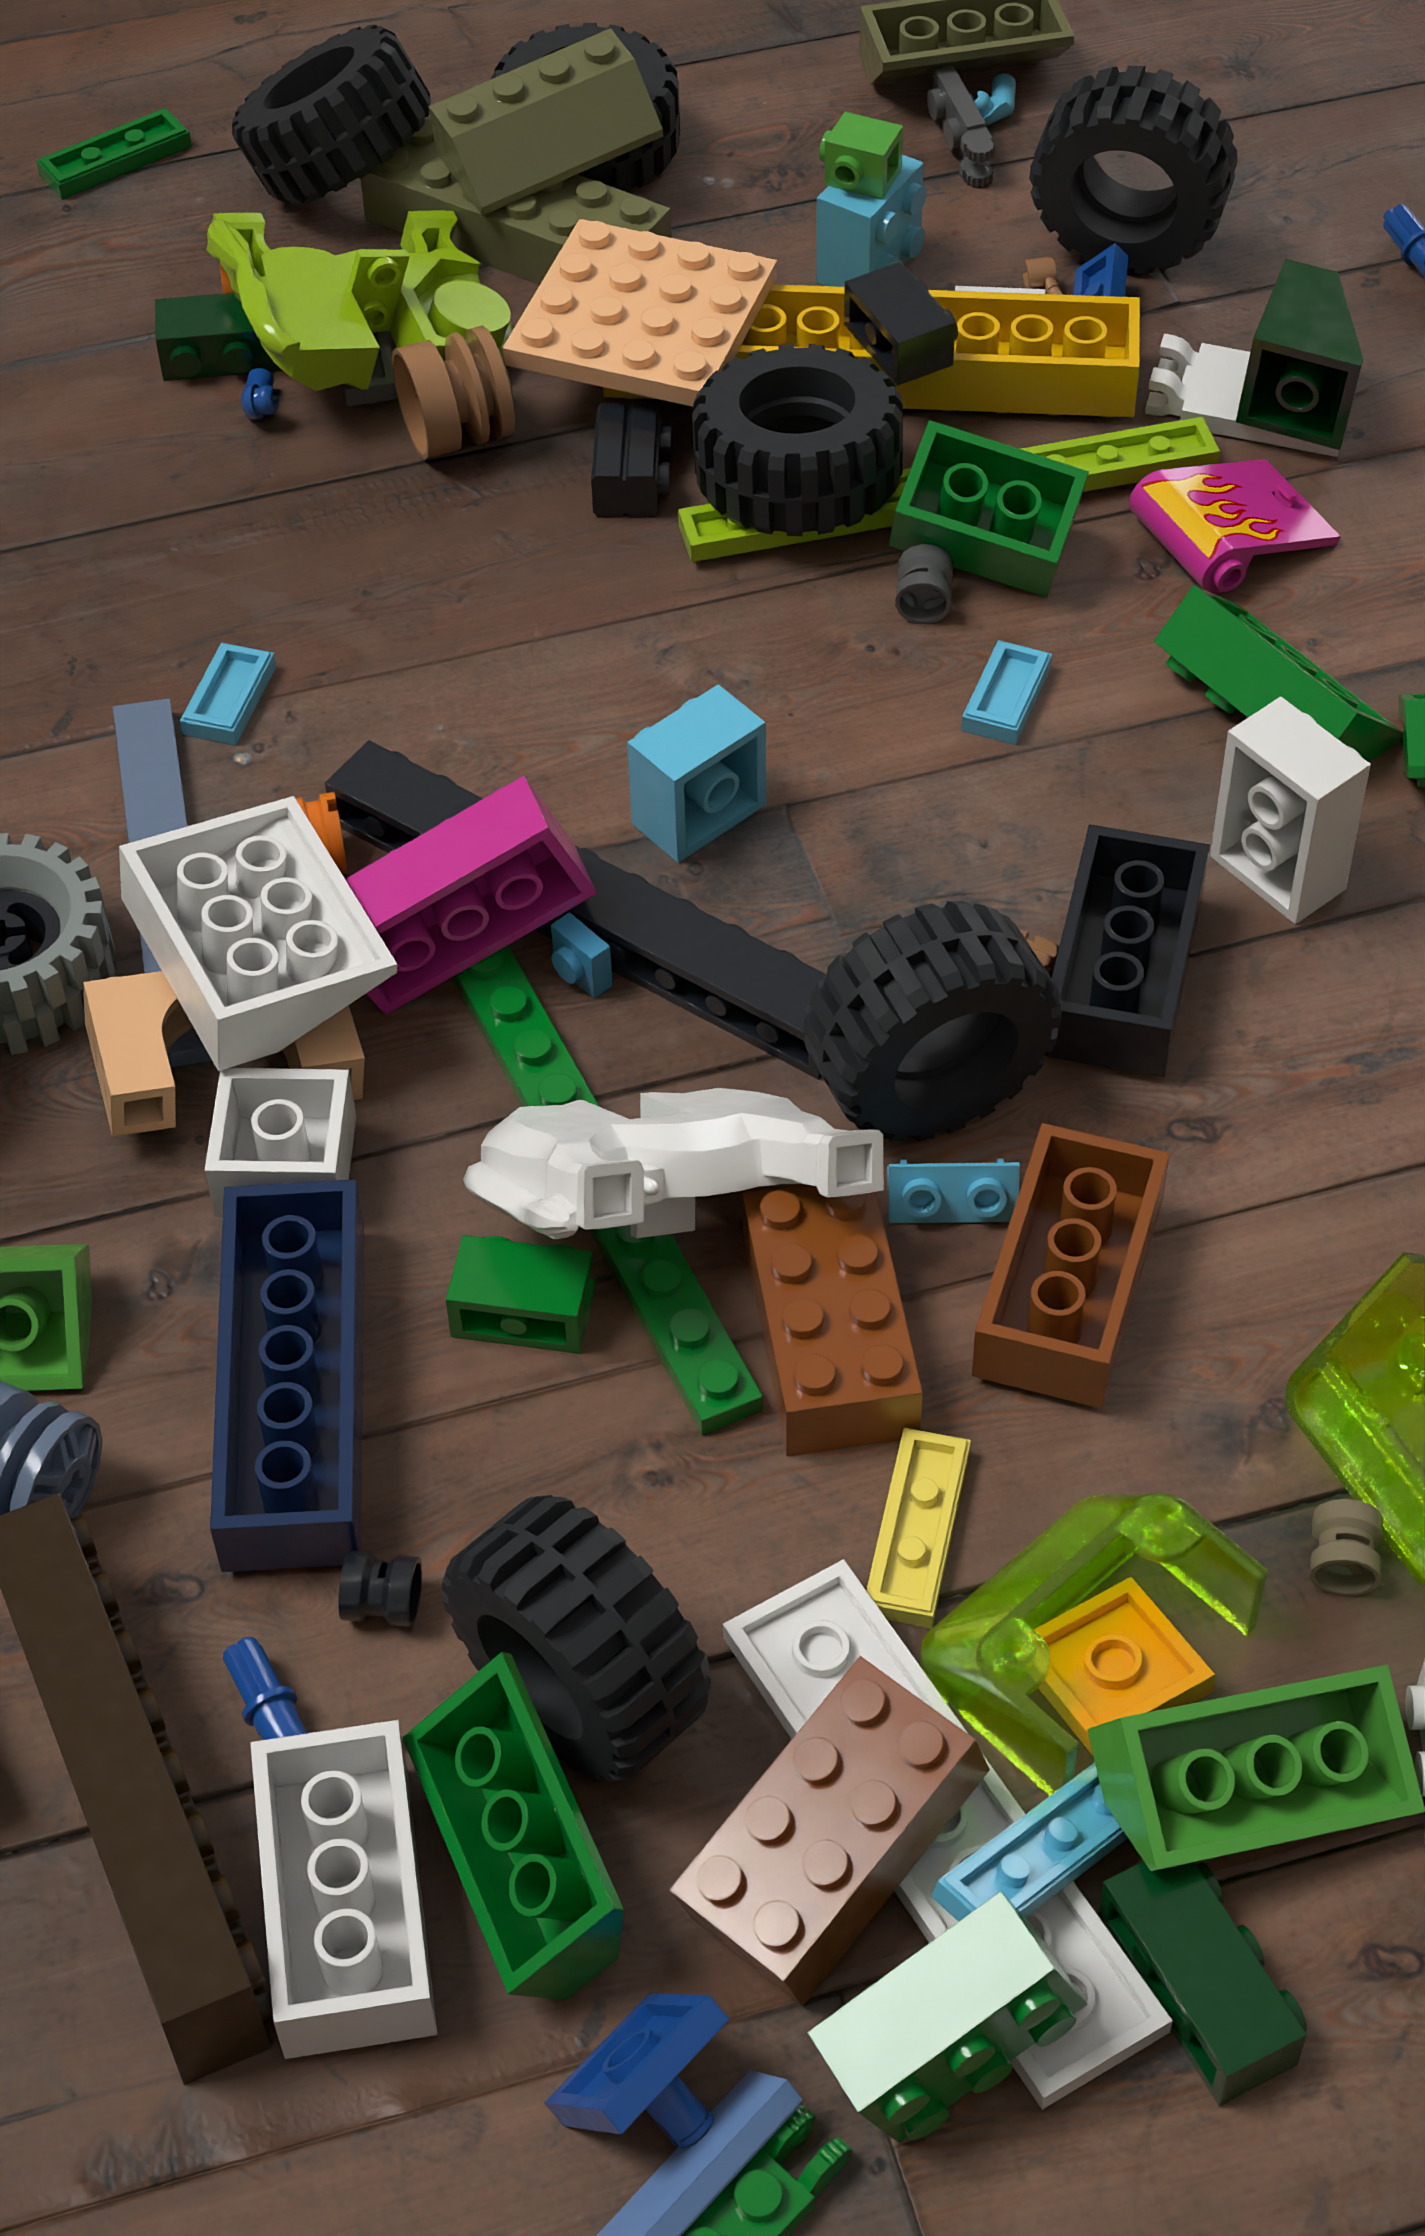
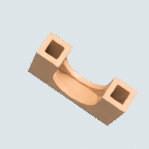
(139, 1019)

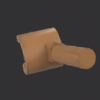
(1041, 275)

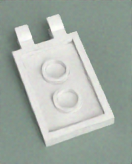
(1210, 389)

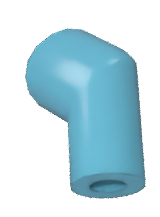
(1001, 101)

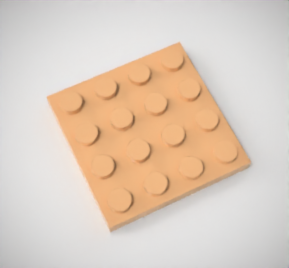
(640, 312)

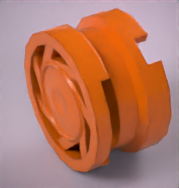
(325, 821)

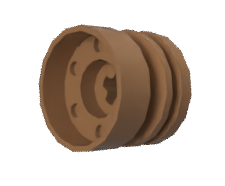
(463, 390)

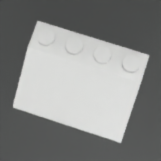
(252, 928)

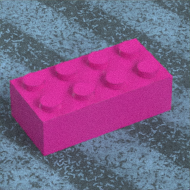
(469, 889)

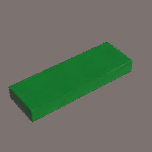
(113, 153)

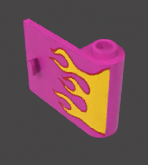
(1224, 515)

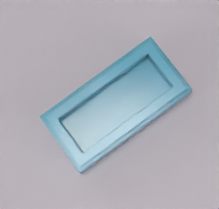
(1006, 692)
(228, 694)

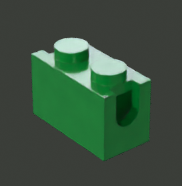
(520, 1293)

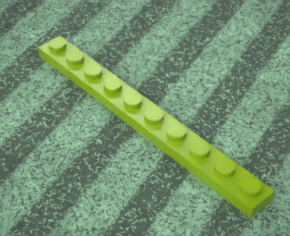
(1109, 458)

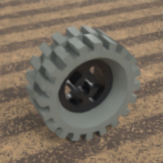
(62, 908)

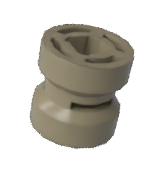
(1346, 1552)

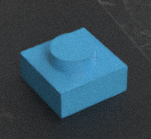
(581, 956)

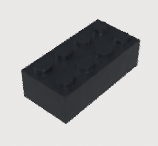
(1127, 948)

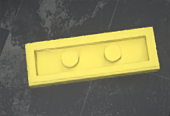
(918, 1526)

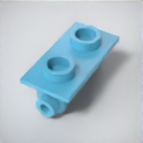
(952, 1192)

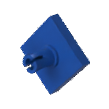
(640, 2071)

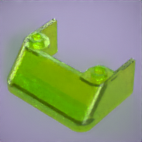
(1365, 1404)
(991, 1658)

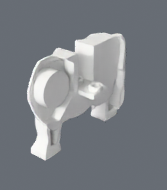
(606, 1171)

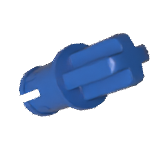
(1408, 235)
(267, 1702)

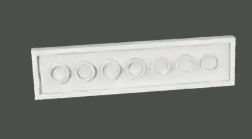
(795, 1656)

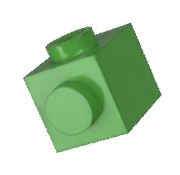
(862, 154)

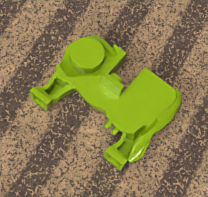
(321, 308)

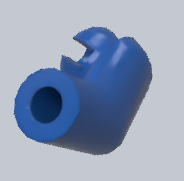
(258, 395)

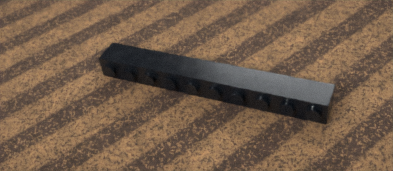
(650, 933)

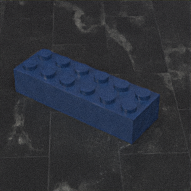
(289, 1377)

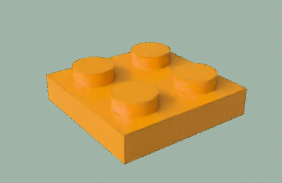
(1118, 1661)

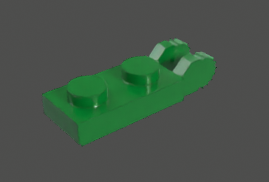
(764, 2195)

